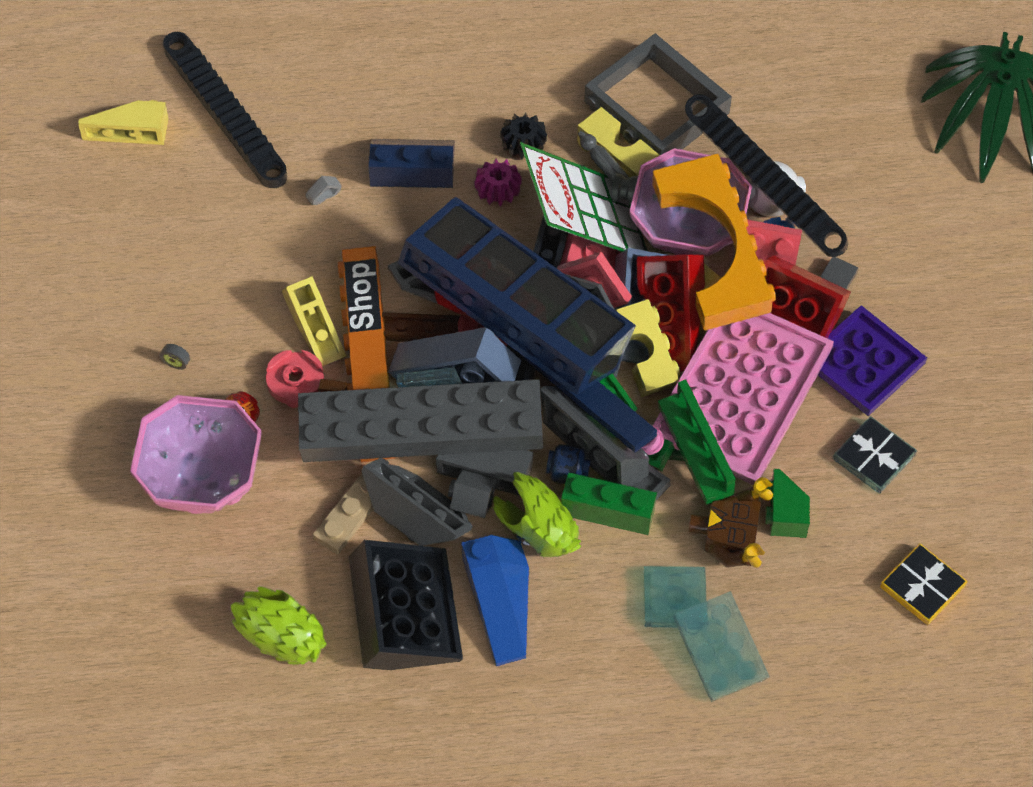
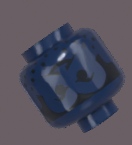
(565, 460)

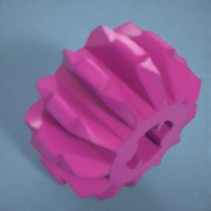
(498, 182)

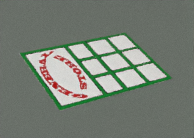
(581, 201)

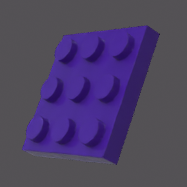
(868, 361)

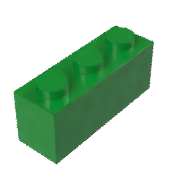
(609, 503)

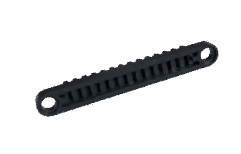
(225, 109)
(766, 175)

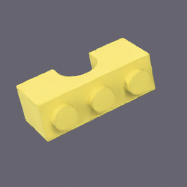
(607, 132)
(659, 370)

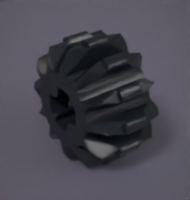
(522, 130)

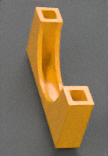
(706, 187)

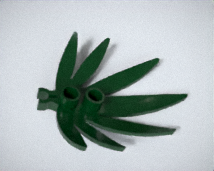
(1005, 72)

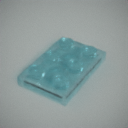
(721, 646)

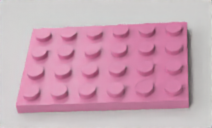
(751, 386)

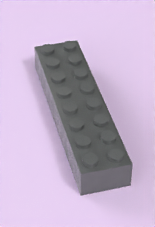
(420, 421)

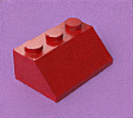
(804, 296)

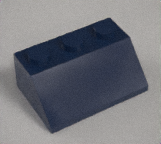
(411, 163)

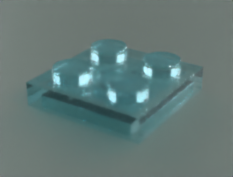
(671, 591)

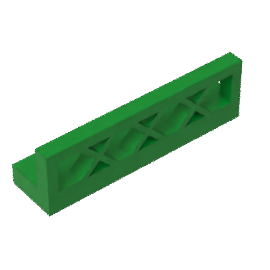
(697, 444)

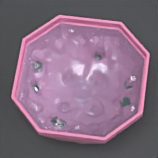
(681, 228)
(196, 454)

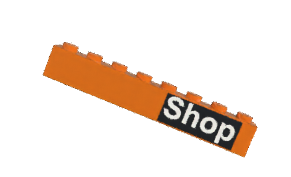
(364, 320)

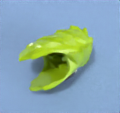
(545, 522)
(279, 626)

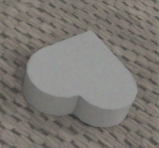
(323, 188)

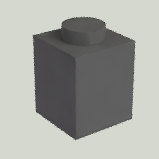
(472, 493)

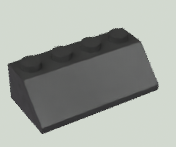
(578, 429)

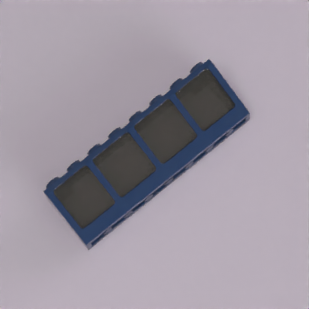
(517, 296)

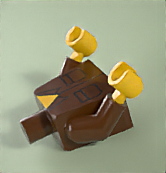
(734, 526)

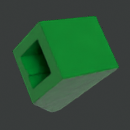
(788, 508)

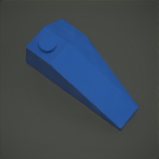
(500, 588)

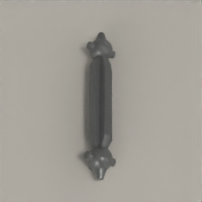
(601, 156)

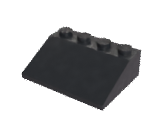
(404, 605)

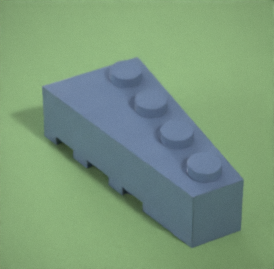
(473, 353)

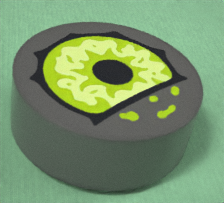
(175, 356)

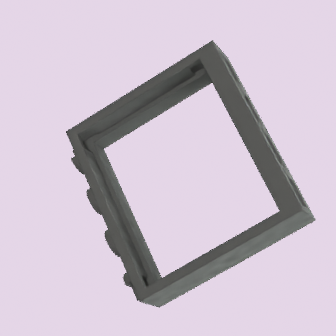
(679, 69)

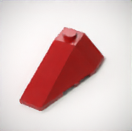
(671, 287)

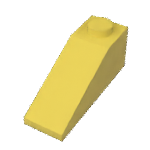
(131, 123)
(313, 320)

